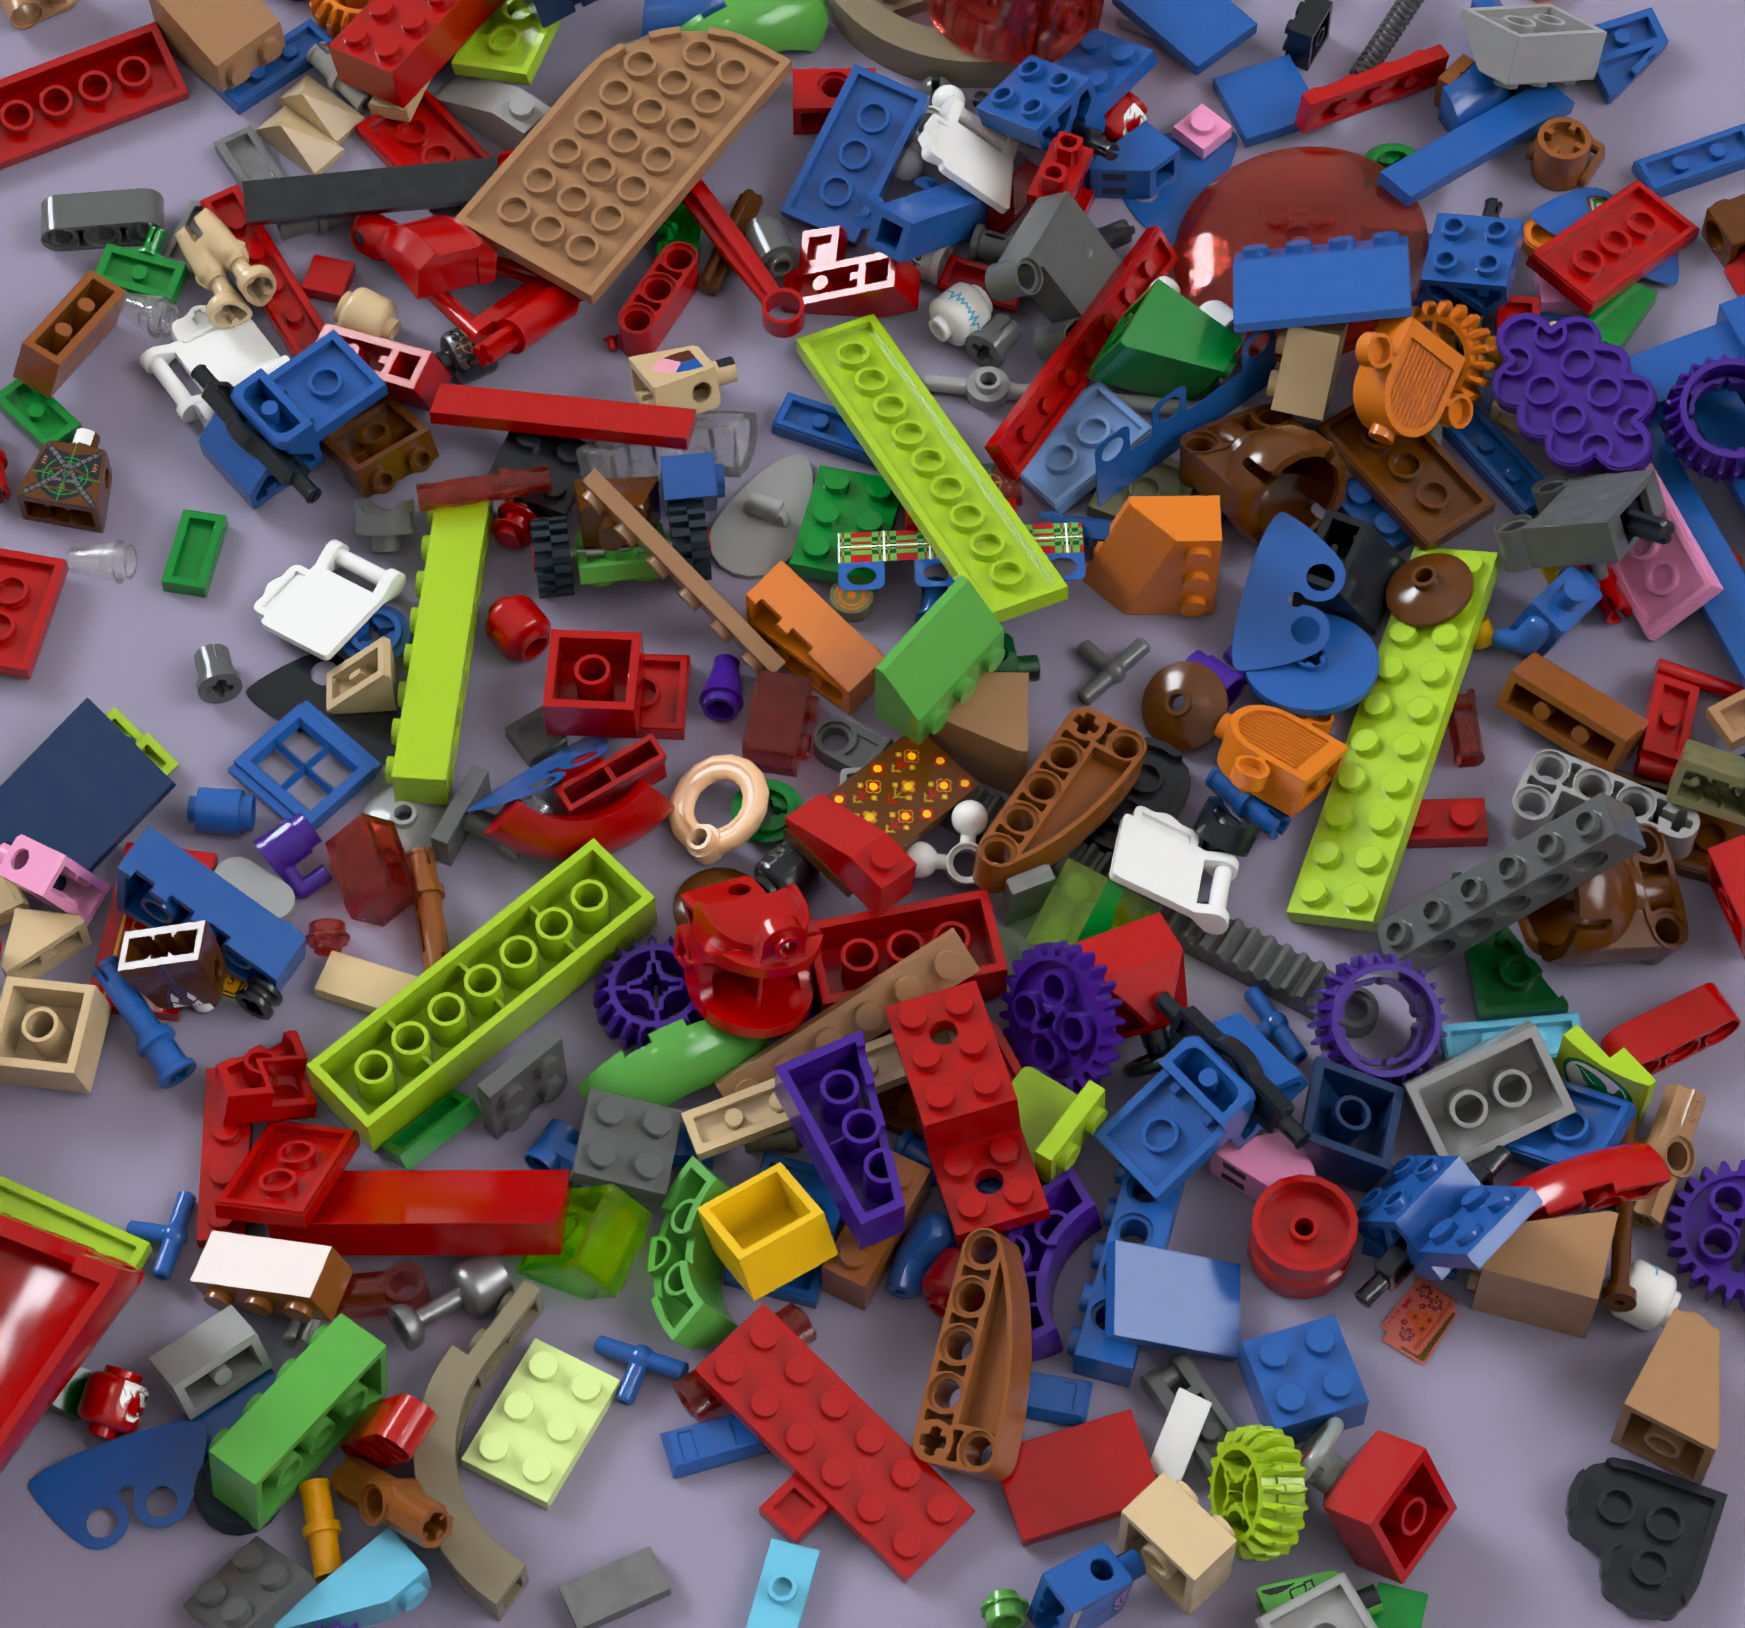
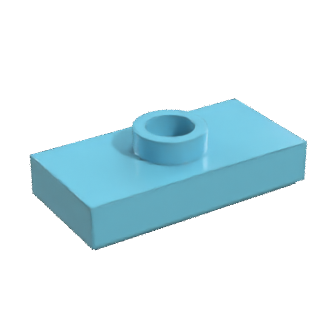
(783, 1586)

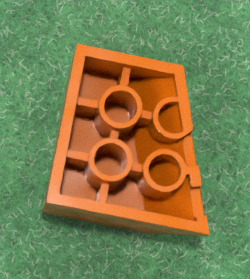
(1160, 556)

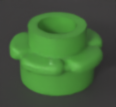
(1004, 1609)

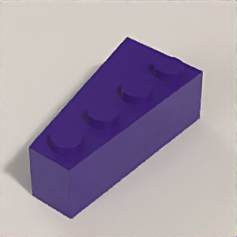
(843, 1130)

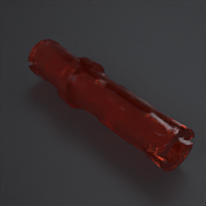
(490, 487)

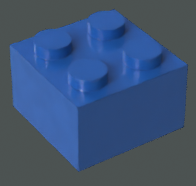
(1303, 1378)

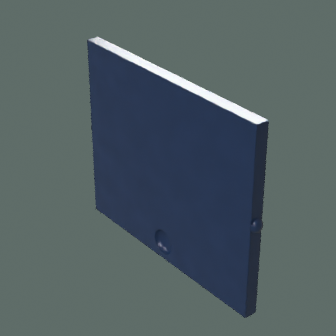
(82, 790)

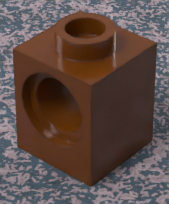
(1725, 228)

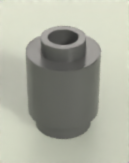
(771, 244)

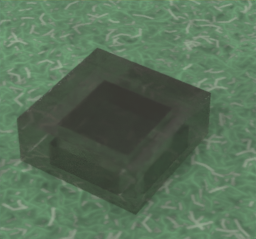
(531, 740)

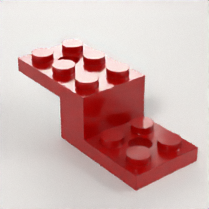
(967, 1111)

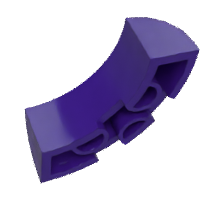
(1047, 1247)

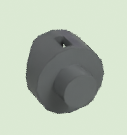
(384, 524)

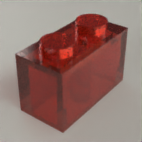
(779, 721)
(372, 870)

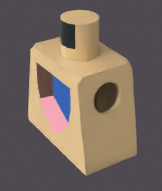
(681, 378)

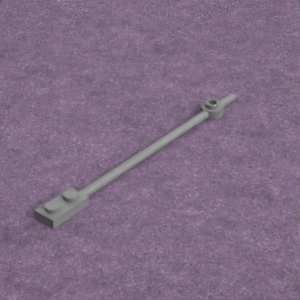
(996, 396)

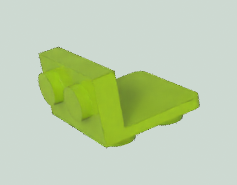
(1056, 1119)

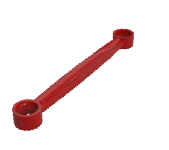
(744, 261)

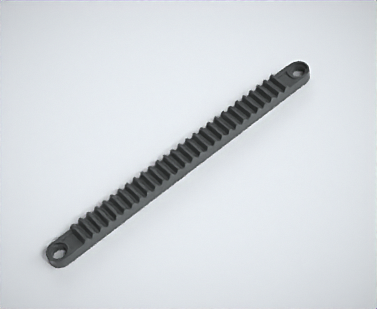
(1236, 953)

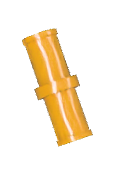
(321, 1527)

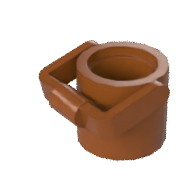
(1562, 154)

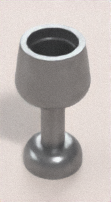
(475, 1286)

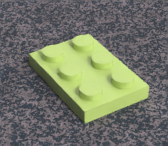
(541, 1423)

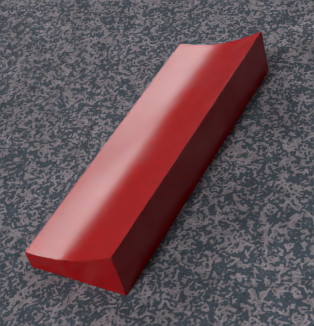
(86, 93)
(441, 1213)

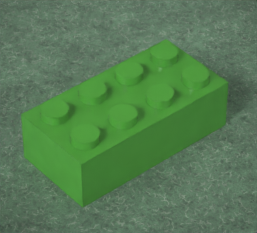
(297, 1420)

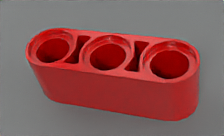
(658, 299)
(1675, 1029)
(389, 1430)

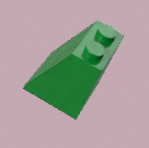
(1164, 346)

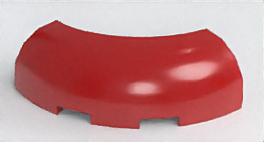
(560, 836)
(1597, 1179)

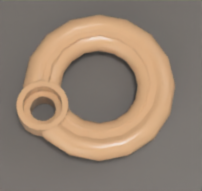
(740, 829)

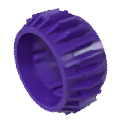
(1682, 429)
(1422, 1006)

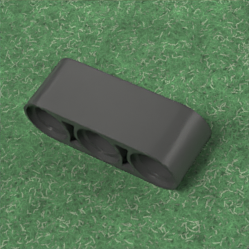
(100, 218)

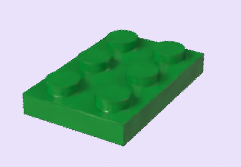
(841, 504)

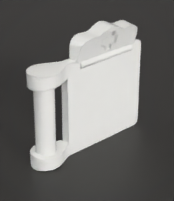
(970, 153)
(226, 353)
(322, 608)
(1166, 865)

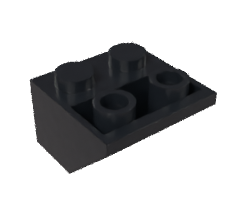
(1368, 568)

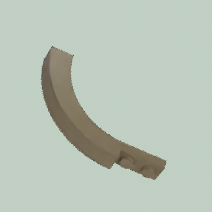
(912, 47)
(469, 1553)

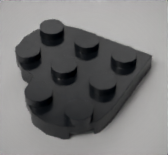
(1160, 787)
(1648, 1534)

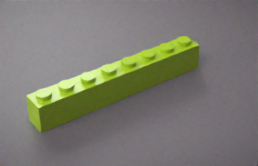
(440, 654)

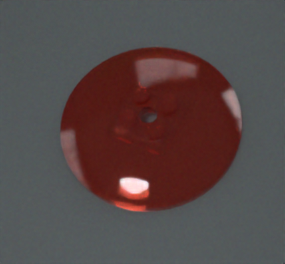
(1284, 197)

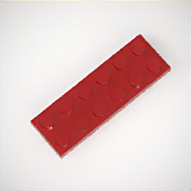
(834, 1442)

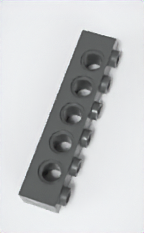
(1512, 883)

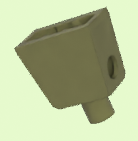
(1709, 782)

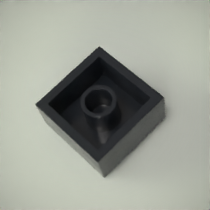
(1308, 31)

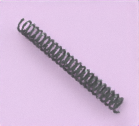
(1390, 15)

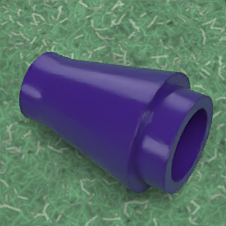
(722, 692)

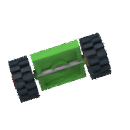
(604, 567)

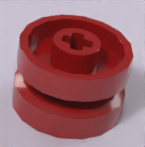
(1302, 1236)

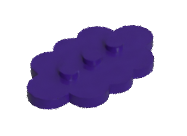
(1574, 394)

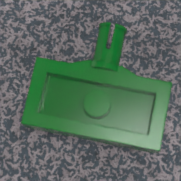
(143, 268)

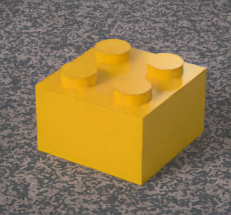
(767, 1231)

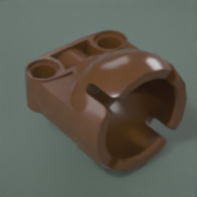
(1263, 467)
(1616, 916)

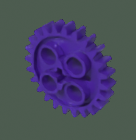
(1062, 1014)
(1701, 1222)

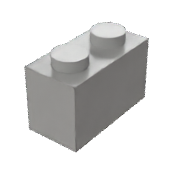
(210, 1362)

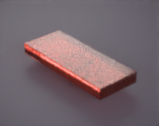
(1021, 182)

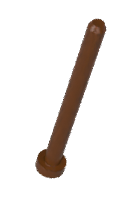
(1619, 1294)

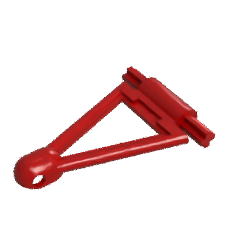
(505, 326)

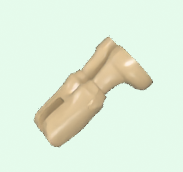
(212, 258)

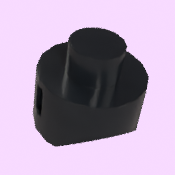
(1223, 831)

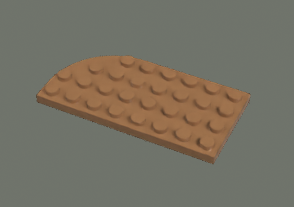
(622, 153)

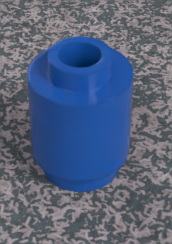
(222, 811)

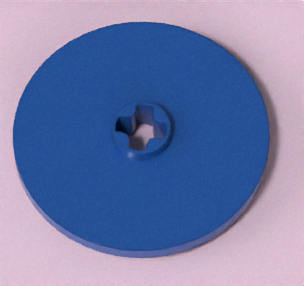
(1340, 680)

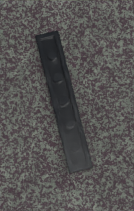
(365, 191)

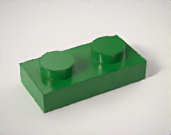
(37, 415)

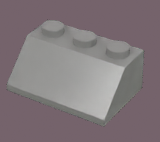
(1532, 44)
(1489, 1094)

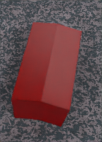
(611, 778)

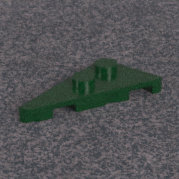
(1508, 981)

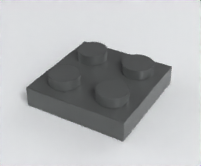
(523, 1083)
(626, 1144)
(250, 1589)

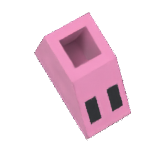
(1259, 1163)

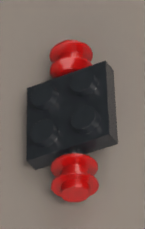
(529, 451)

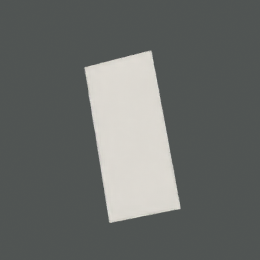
(1180, 1434)

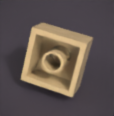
(1308, 369)
(51, 1033)
(1178, 1541)

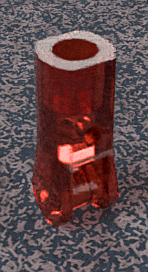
(1465, 732)

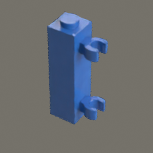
(922, 220)

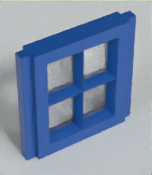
(305, 766)

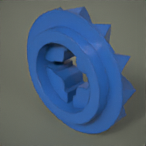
(388, 623)

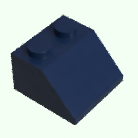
(1350, 1124)

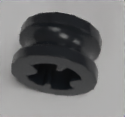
(259, 997)

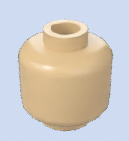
(368, 313)

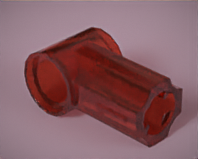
(375, 1292)

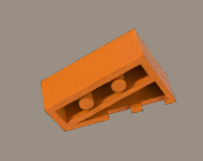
(812, 638)

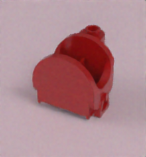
(751, 962)

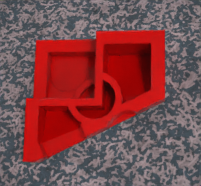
(266, 1084)

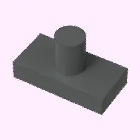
(457, 823)

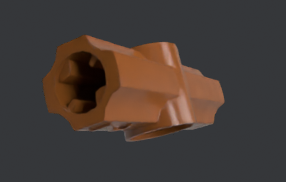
(392, 1502)

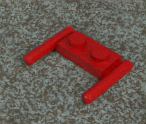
(1671, 715)

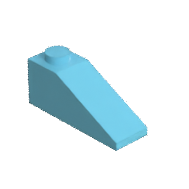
(366, 1588)

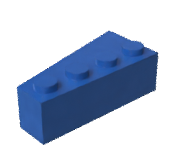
(170, 887)

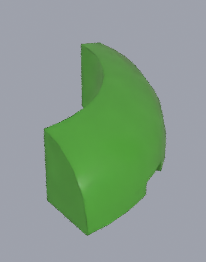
(773, 23)
(673, 1063)
(685, 1266)

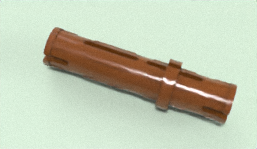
(428, 907)

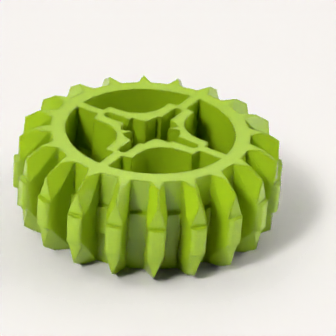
(1259, 1491)

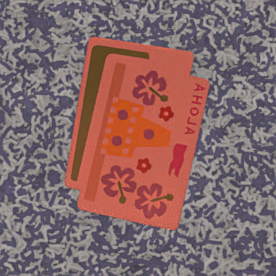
(1419, 1321)

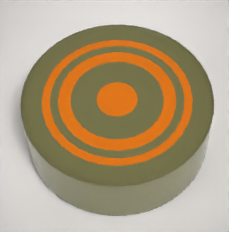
(851, 605)

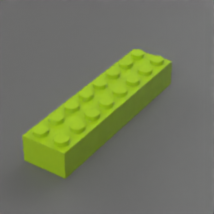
(482, 994)

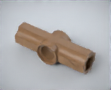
(1672, 1139)

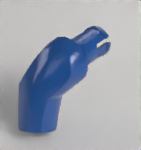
(917, 1252)

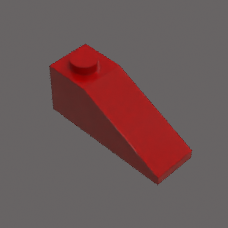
(857, 287)
(408, 371)
(855, 852)

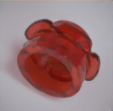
(327, 935)

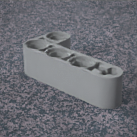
(1578, 777)

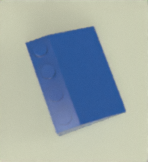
(1322, 282)

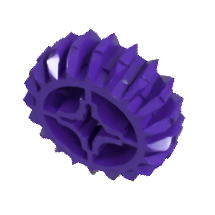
(619, 994)

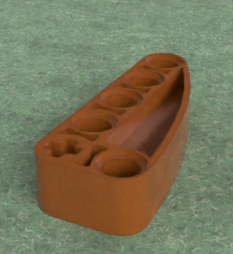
(1080, 783)
(994, 1374)

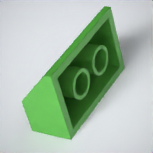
(938, 663)

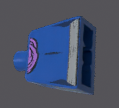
(1085, 1589)

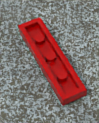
(1370, 88)
(221, 1155)

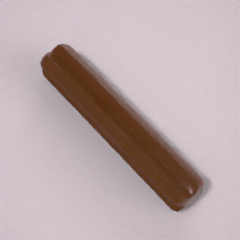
(717, 268)

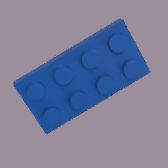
(855, 152)

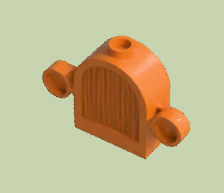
(1407, 381)
(1279, 755)

